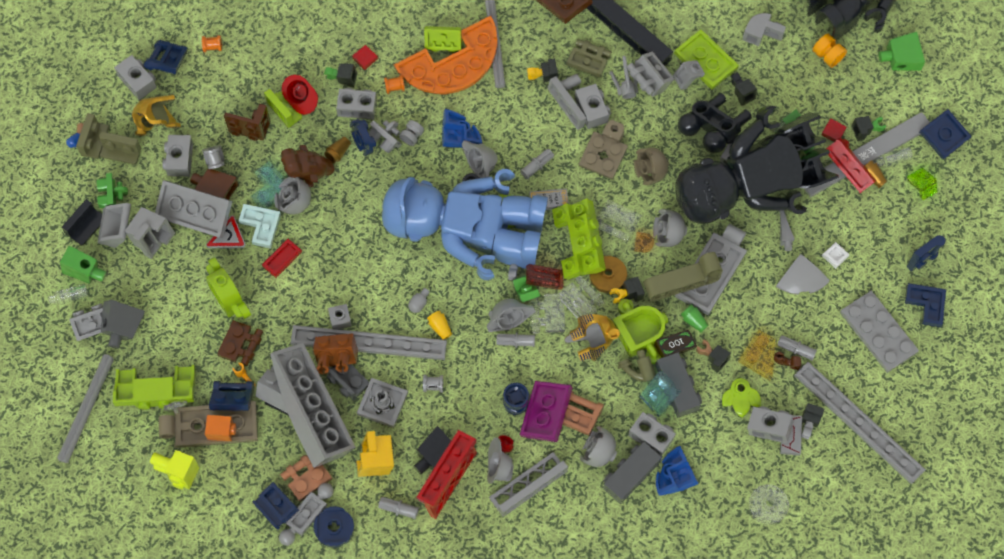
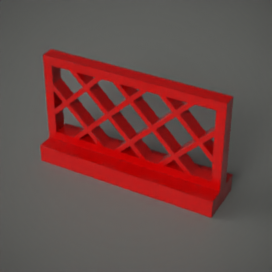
(447, 473)

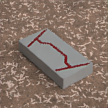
(794, 443)

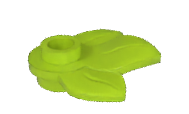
(741, 400)

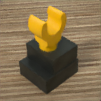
(548, 71)
(630, 289)

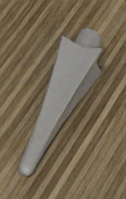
(786, 235)

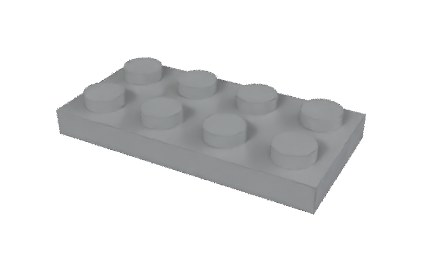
(193, 208)
(879, 331)

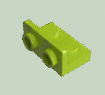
(443, 38)
(282, 108)

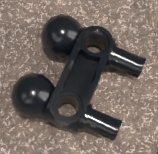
(719, 126)

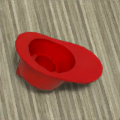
(299, 94)

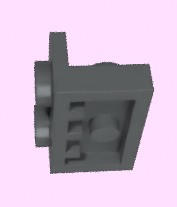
(351, 382)

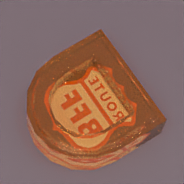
(643, 243)

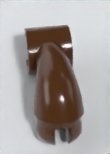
(794, 362)

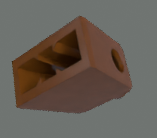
(215, 183)

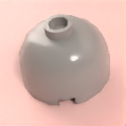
(293, 196)
(670, 225)
(599, 448)

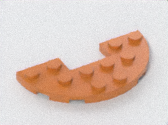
(457, 70)

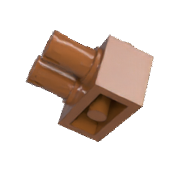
(335, 351)

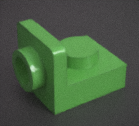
(525, 291)

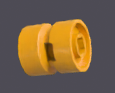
(827, 48)

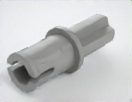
(537, 163)
(515, 340)
(797, 347)
(398, 507)

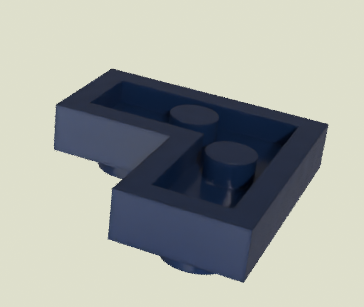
(931, 299)

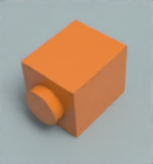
(220, 428)

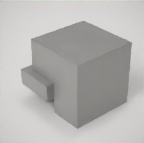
(149, 231)

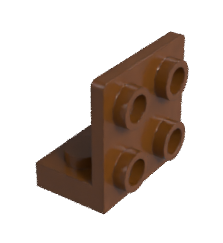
(253, 128)

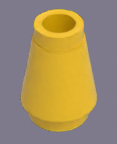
(439, 324)

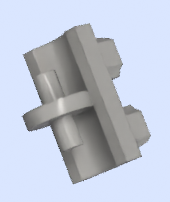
(378, 131)

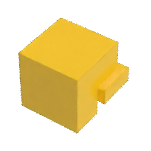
(376, 456)

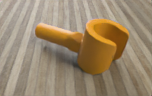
(242, 373)

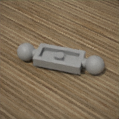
(306, 515)

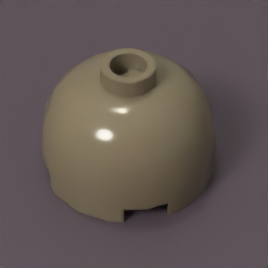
(651, 161)

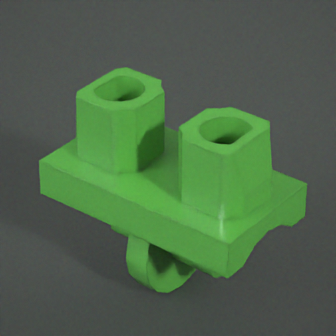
(108, 184)

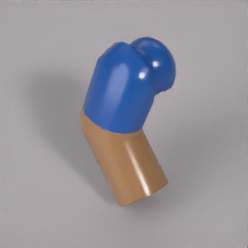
(72, 141)

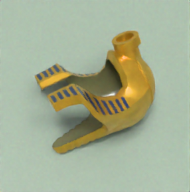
(153, 112)

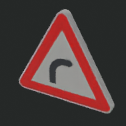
(231, 239)

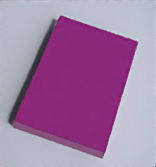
(546, 411)

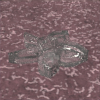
(174, 405)

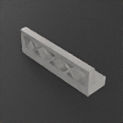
(531, 488)

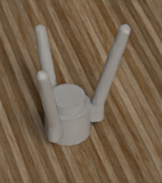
(627, 89)

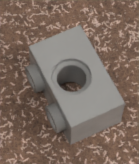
(138, 86)
(592, 96)
(178, 145)
(778, 432)

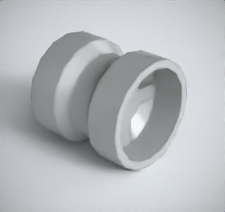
(411, 133)

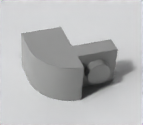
(761, 25)

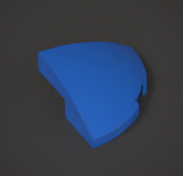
(457, 130)
(675, 474)

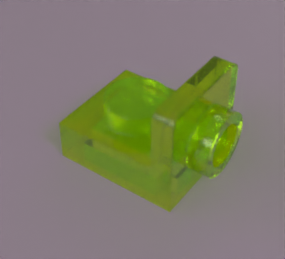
(923, 182)

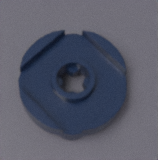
(361, 136)
(325, 519)

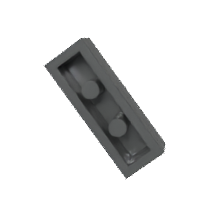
(675, 368)
(631, 472)

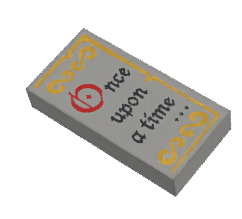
(555, 197)

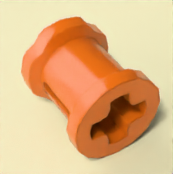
(212, 43)
(394, 84)

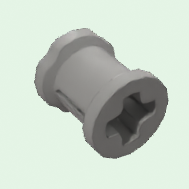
(433, 383)

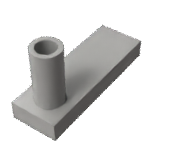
(559, 91)

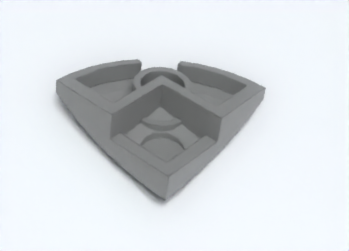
(802, 277)

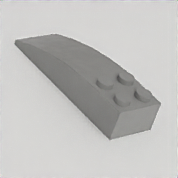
(310, 406)

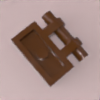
(234, 341)

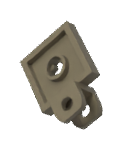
(607, 142)

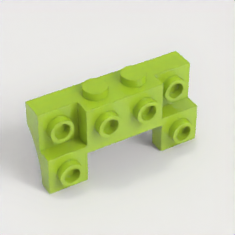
(584, 238)
(153, 391)

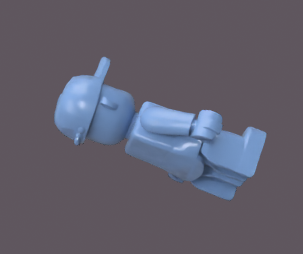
(468, 219)

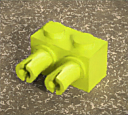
(179, 468)

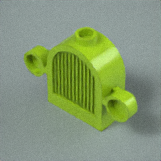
(225, 290)
(640, 328)

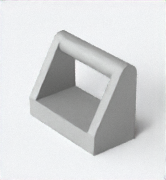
(113, 224)

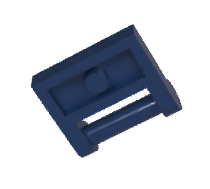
(170, 60)
(926, 252)
(231, 400)

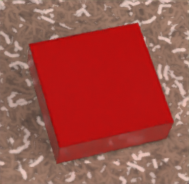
(365, 57)
(833, 130)

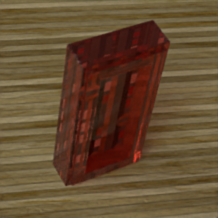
(544, 277)

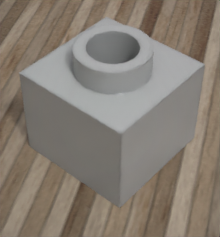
(339, 322)

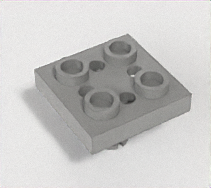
(379, 391)

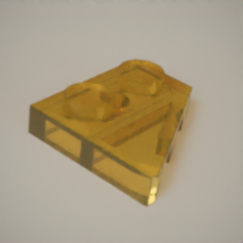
(760, 355)

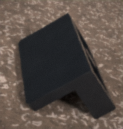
(83, 223)

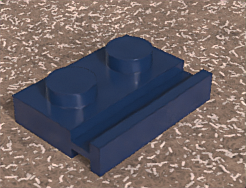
(275, 505)

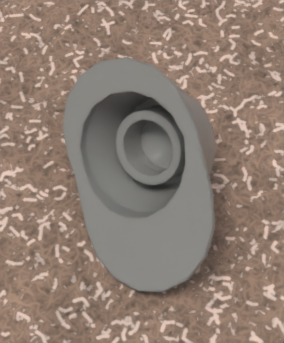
(499, 464)

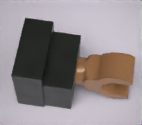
(717, 357)

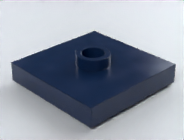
(945, 134)

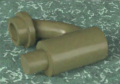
(645, 366)

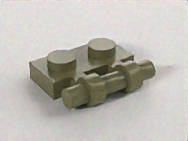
(588, 62)

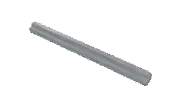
(497, 63)
(85, 408)

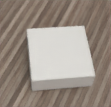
(835, 255)

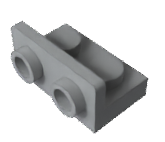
(87, 323)

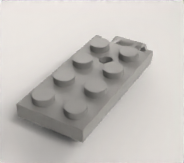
(732, 254)

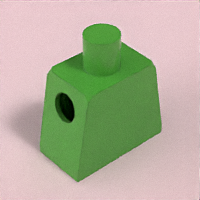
(904, 53)
(81, 266)

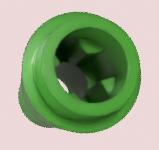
(694, 318)

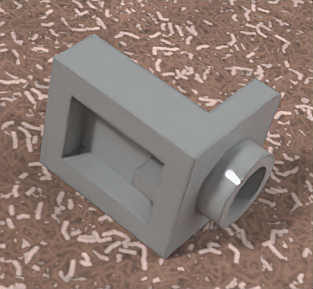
(687, 73)

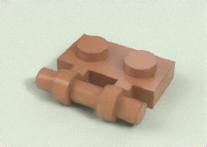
(308, 481)

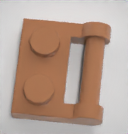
(579, 419)

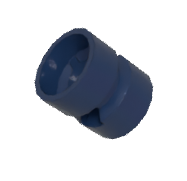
(515, 398)

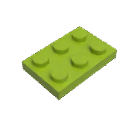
(712, 59)

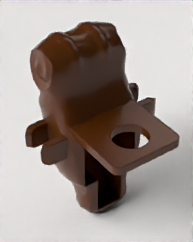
(306, 164)

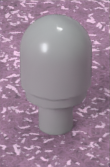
(418, 301)

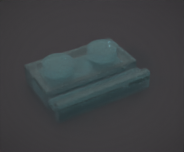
(660, 393)

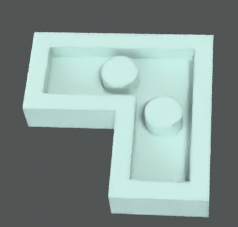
(264, 221)

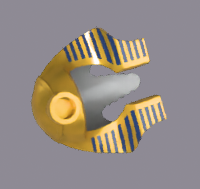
(599, 332)

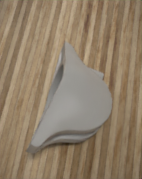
(480, 158)
(508, 315)

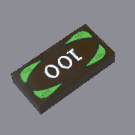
(675, 343)

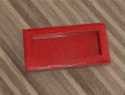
(282, 258)

